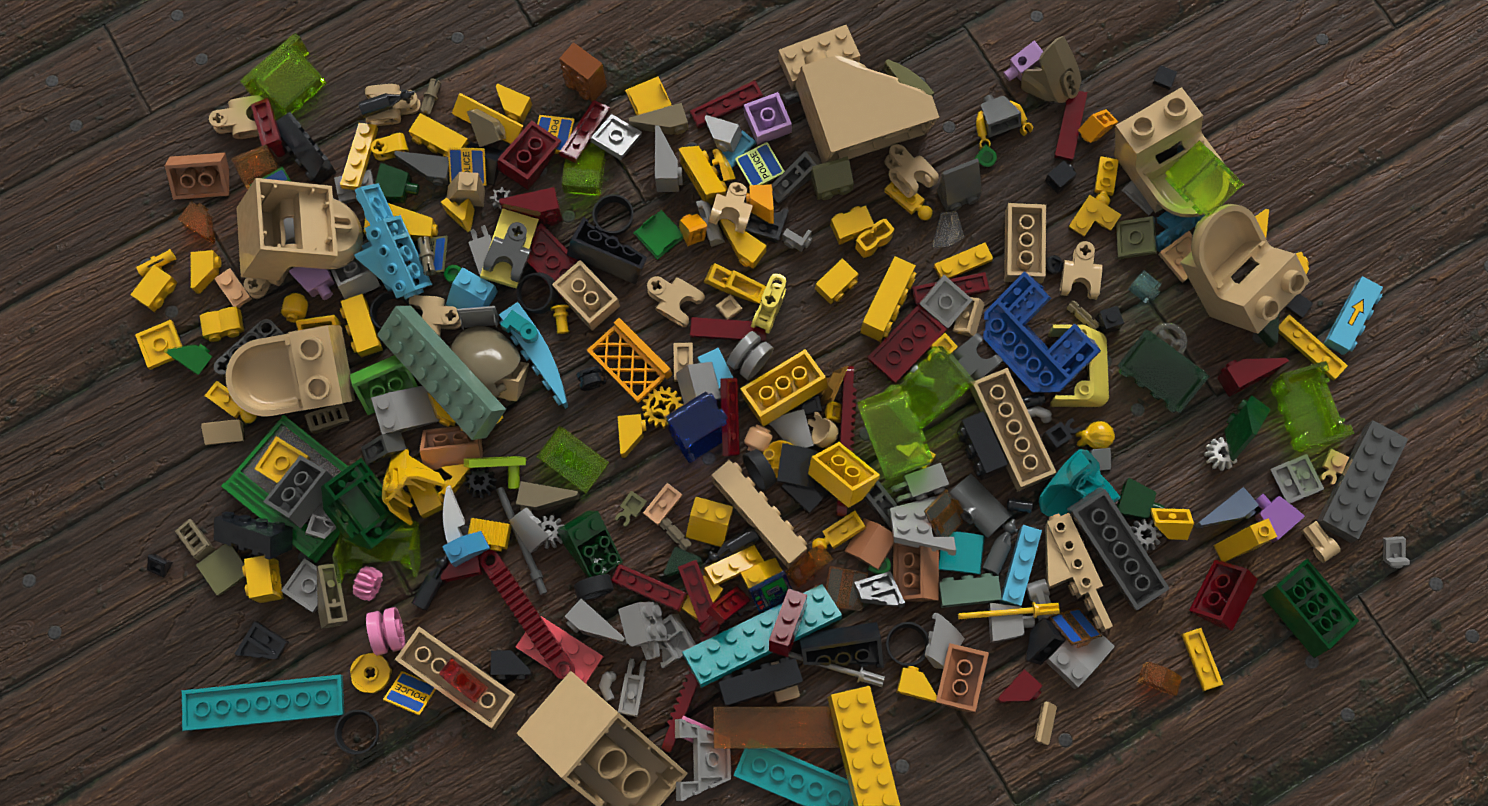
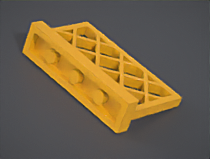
(641, 349)

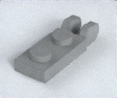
(632, 690)

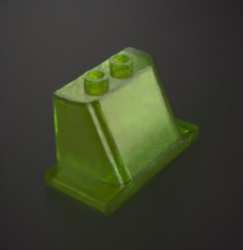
(285, 77)

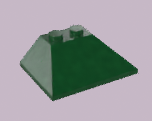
(357, 506)

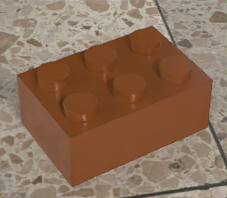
(583, 72)

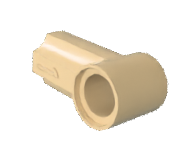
(1323, 546)

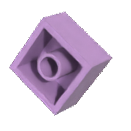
(767, 118)

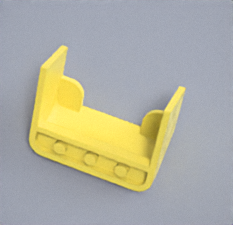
(1095, 390)

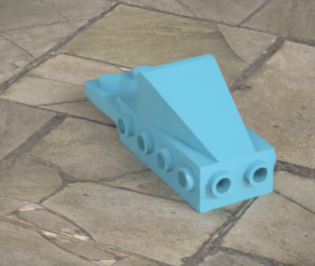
(385, 255)

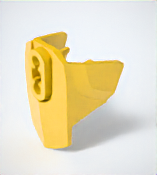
(405, 471)

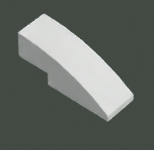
(452, 516)

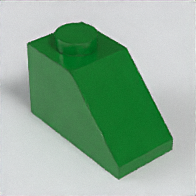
(190, 356)

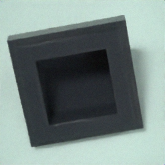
(158, 565)

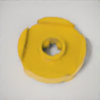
(359, 674)

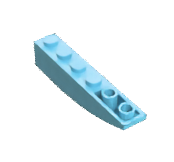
(540, 357)

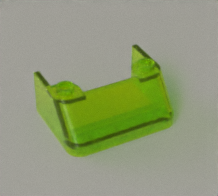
(399, 545)

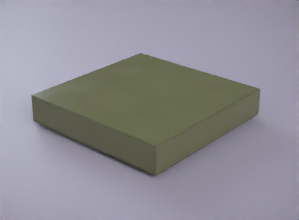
(1136, 237)
(222, 569)

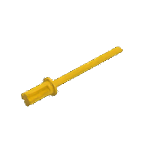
(1036, 609)

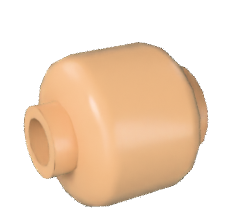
(758, 438)

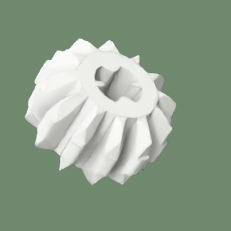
(1217, 458)

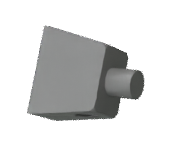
(1008, 626)

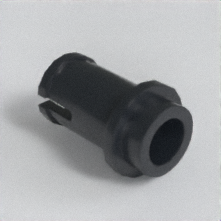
(1034, 400)
(1019, 505)

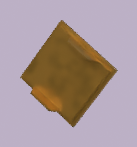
(833, 385)

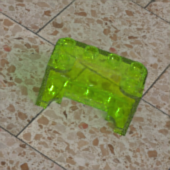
(1202, 179)
(935, 385)
(1309, 408)
(894, 432)

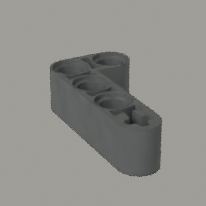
(256, 332)

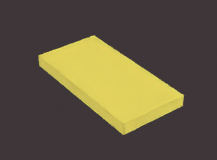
(502, 270)

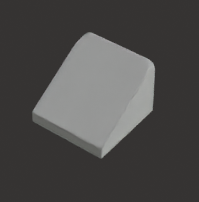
(1103, 456)

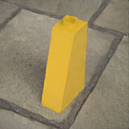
(416, 224)
(1245, 540)

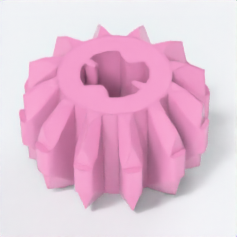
(367, 583)

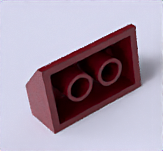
(1224, 594)

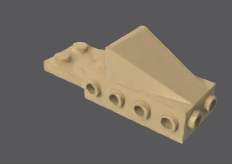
(1062, 563)

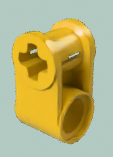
(389, 145)

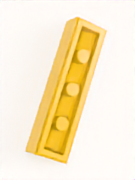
(465, 104)

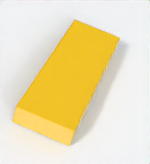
(1202, 659)

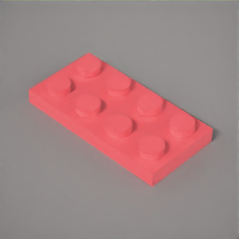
(582, 656)

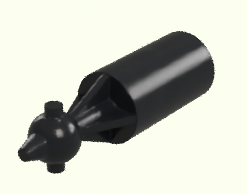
(383, 102)
(734, 545)
(430, 585)

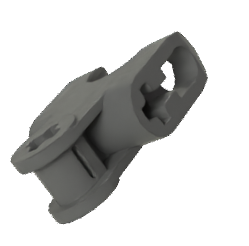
(510, 251)
(972, 362)

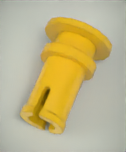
(561, 318)

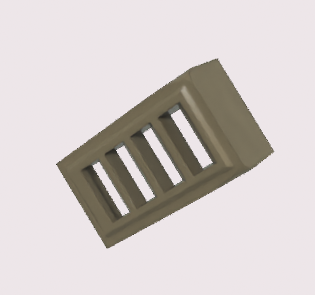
(325, 412)
(200, 551)

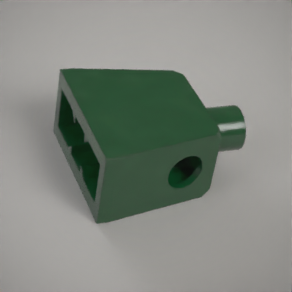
(395, 184)
(1136, 500)

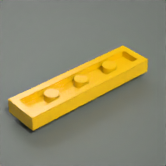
(358, 156)
(1310, 346)

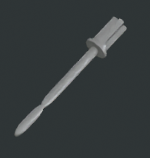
(863, 675)

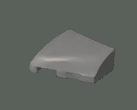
(713, 231)
(794, 429)
(320, 524)
(529, 529)
(677, 640)
(939, 641)

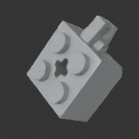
(644, 627)

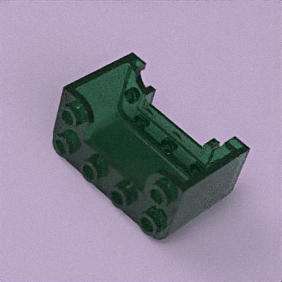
(1163, 371)

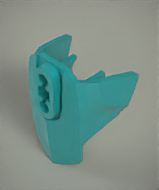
(1073, 482)

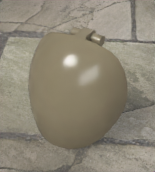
(487, 355)

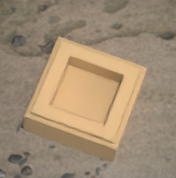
(729, 307)

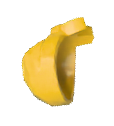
(1097, 435)

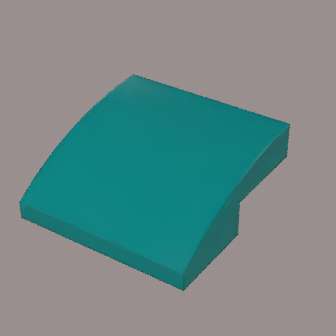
(968, 554)

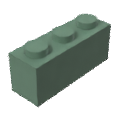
(969, 590)

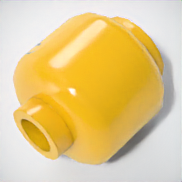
(294, 307)

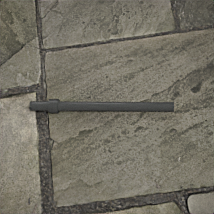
(536, 575)

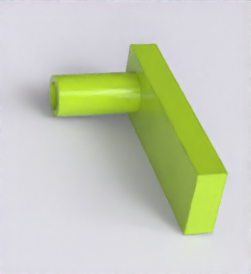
(512, 462)

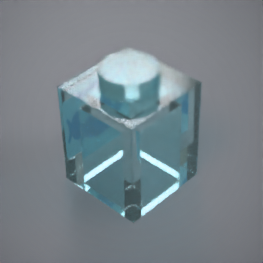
(1145, 287)

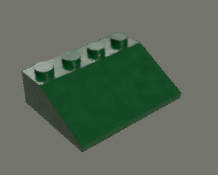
(1310, 608)

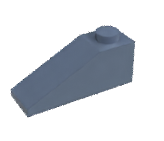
(1233, 509)

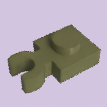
(632, 506)

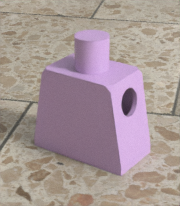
(1025, 59)
(314, 280)

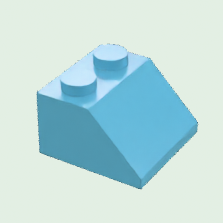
(470, 291)

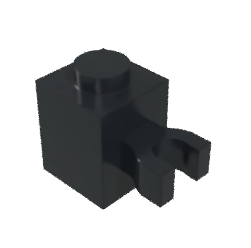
(1059, 435)

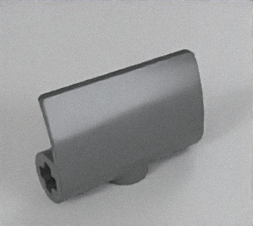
(979, 506)

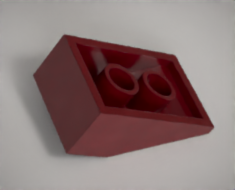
(528, 155)
(537, 204)
(1247, 372)

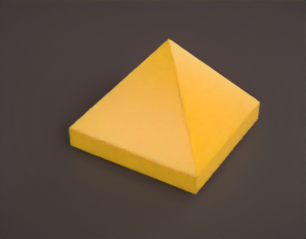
(833, 411)

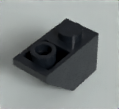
(507, 663)

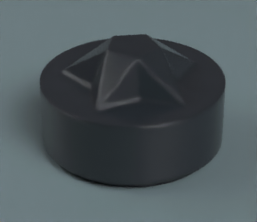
(1054, 264)

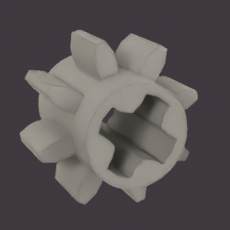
(497, 195)

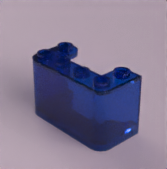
(697, 426)

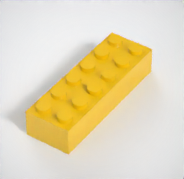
(863, 748)

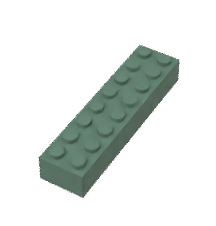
(441, 372)

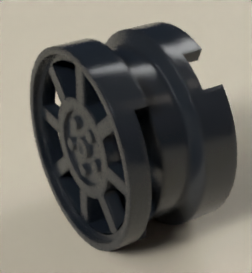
(591, 378)

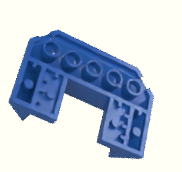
(1023, 351)

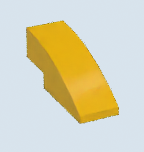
(734, 283)

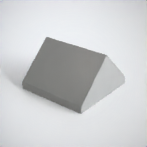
(697, 379)

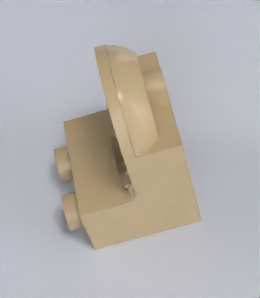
(1152, 132)
(323, 229)
(1220, 248)
(291, 372)

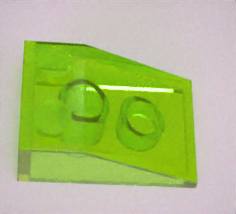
(585, 174)
(572, 459)

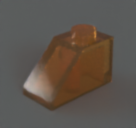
(199, 221)
(809, 565)
(1160, 678)

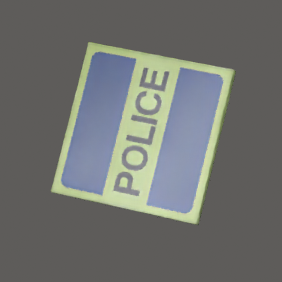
(760, 165)

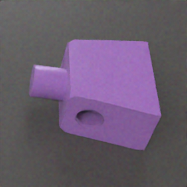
(1280, 513)

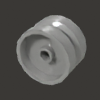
(750, 355)

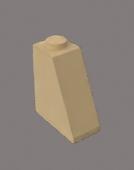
(467, 186)

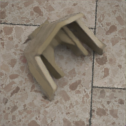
(1057, 74)

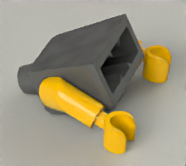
(998, 117)

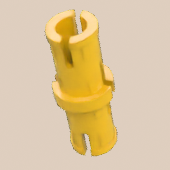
(168, 256)

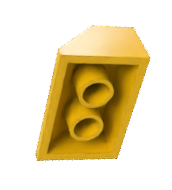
(702, 173)
(843, 474)

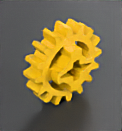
(659, 400)

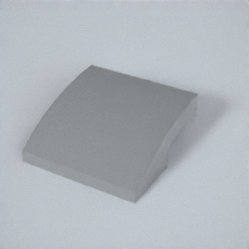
(1297, 479)

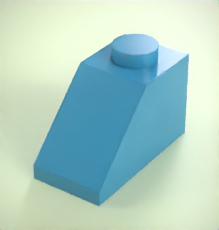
(465, 548)

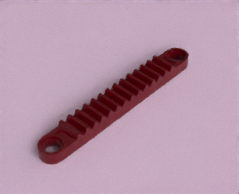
(847, 422)
(526, 614)
(684, 701)

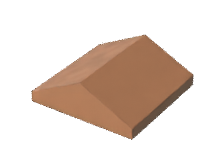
(871, 544)

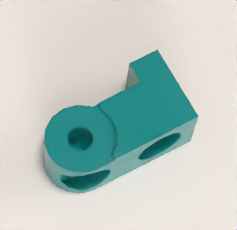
(521, 326)

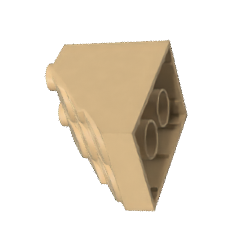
(859, 108)
(599, 749)

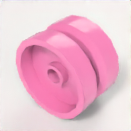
(385, 631)

